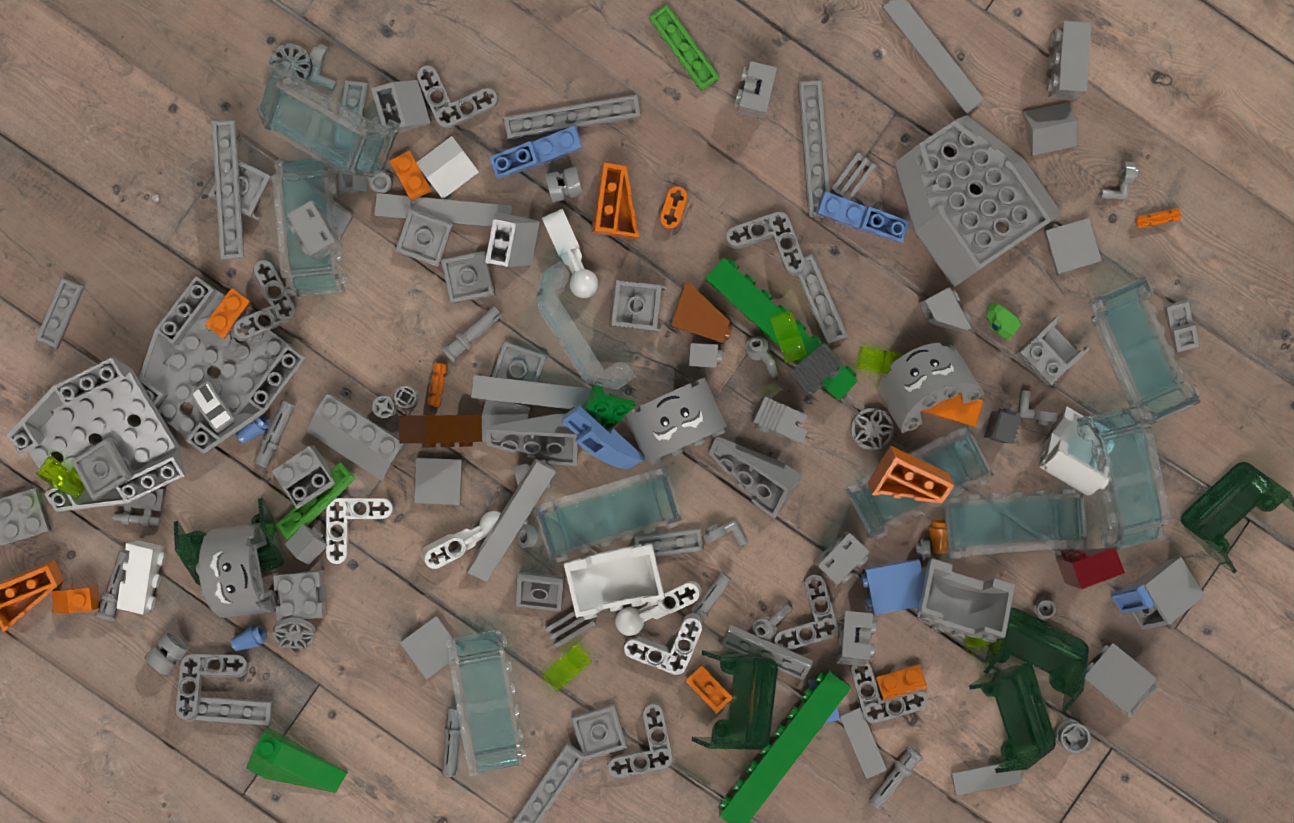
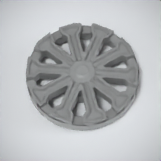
(294, 59)

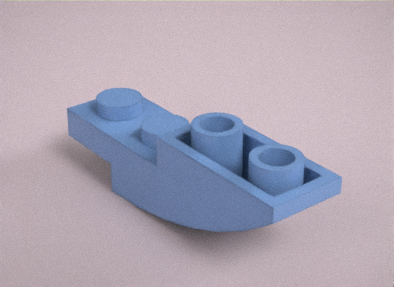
(536, 153)
(862, 217)
(596, 440)

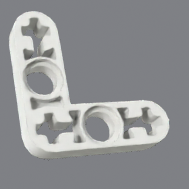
(349, 513)

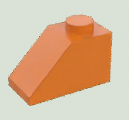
(75, 599)

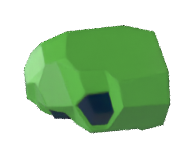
(1002, 321)

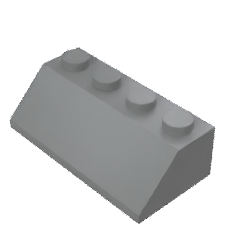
(355, 436)

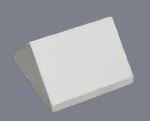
(447, 167)

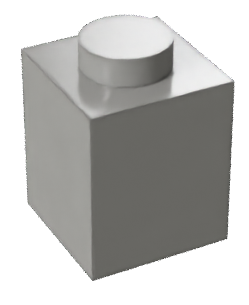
(704, 355)
(306, 544)

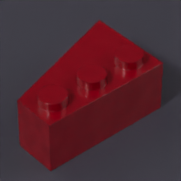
(1089, 566)

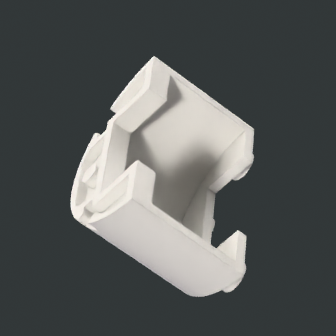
(1070, 456)
(614, 580)

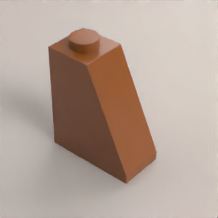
(700, 317)

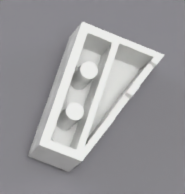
(141, 577)

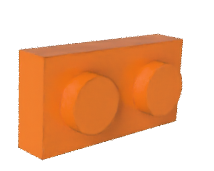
(410, 175)
(228, 313)
(901, 682)
(709, 688)

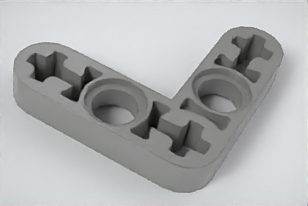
(446, 106)
(770, 231)
(271, 311)
(819, 618)
(668, 654)
(200, 671)
(875, 700)
(655, 748)

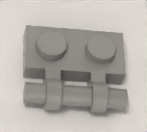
(149, 502)

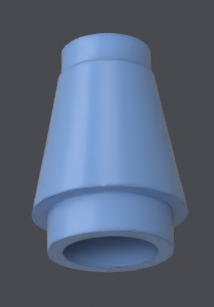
(253, 429)
(250, 638)

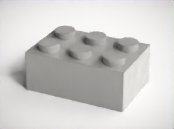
(1069, 60)

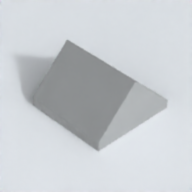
(1051, 128)
(539, 591)

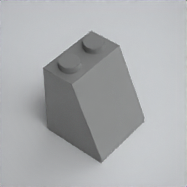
(1172, 591)
(1121, 680)

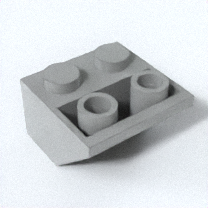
(401, 103)
(512, 240)
(945, 311)
(304, 476)

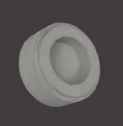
(381, 183)

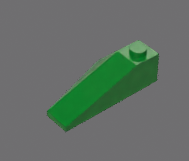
(288, 762)

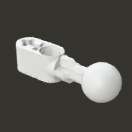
(582, 282)
(466, 540)
(631, 620)

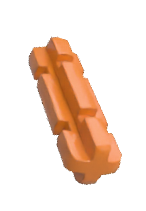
(1158, 218)
(437, 385)

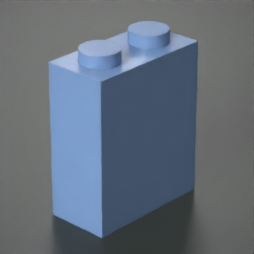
(893, 586)

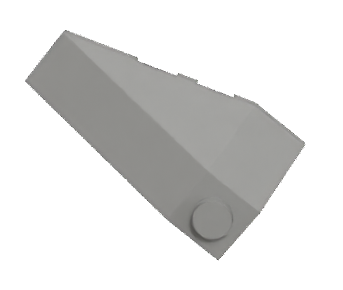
(537, 437)
(763, 477)

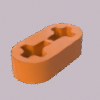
(668, 206)

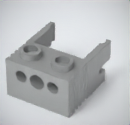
(252, 186)
(635, 305)
(1049, 353)
(779, 419)

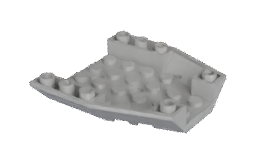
(953, 221)
(187, 349)
(101, 403)

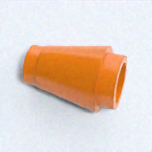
(938, 536)

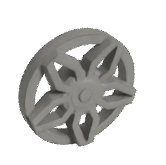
(872, 429)
(294, 632)

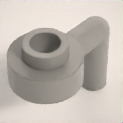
(319, 58)
(1127, 175)
(761, 352)
(1043, 417)
(715, 532)
(527, 535)
(769, 623)

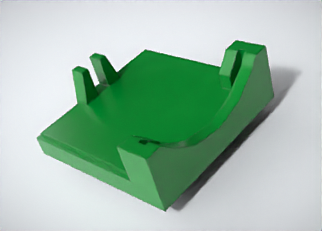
(607, 409)

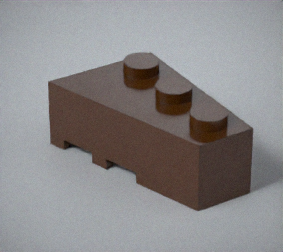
(441, 429)

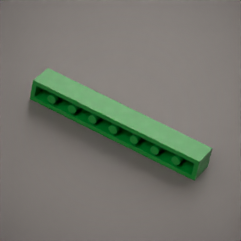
(758, 307)
(785, 748)

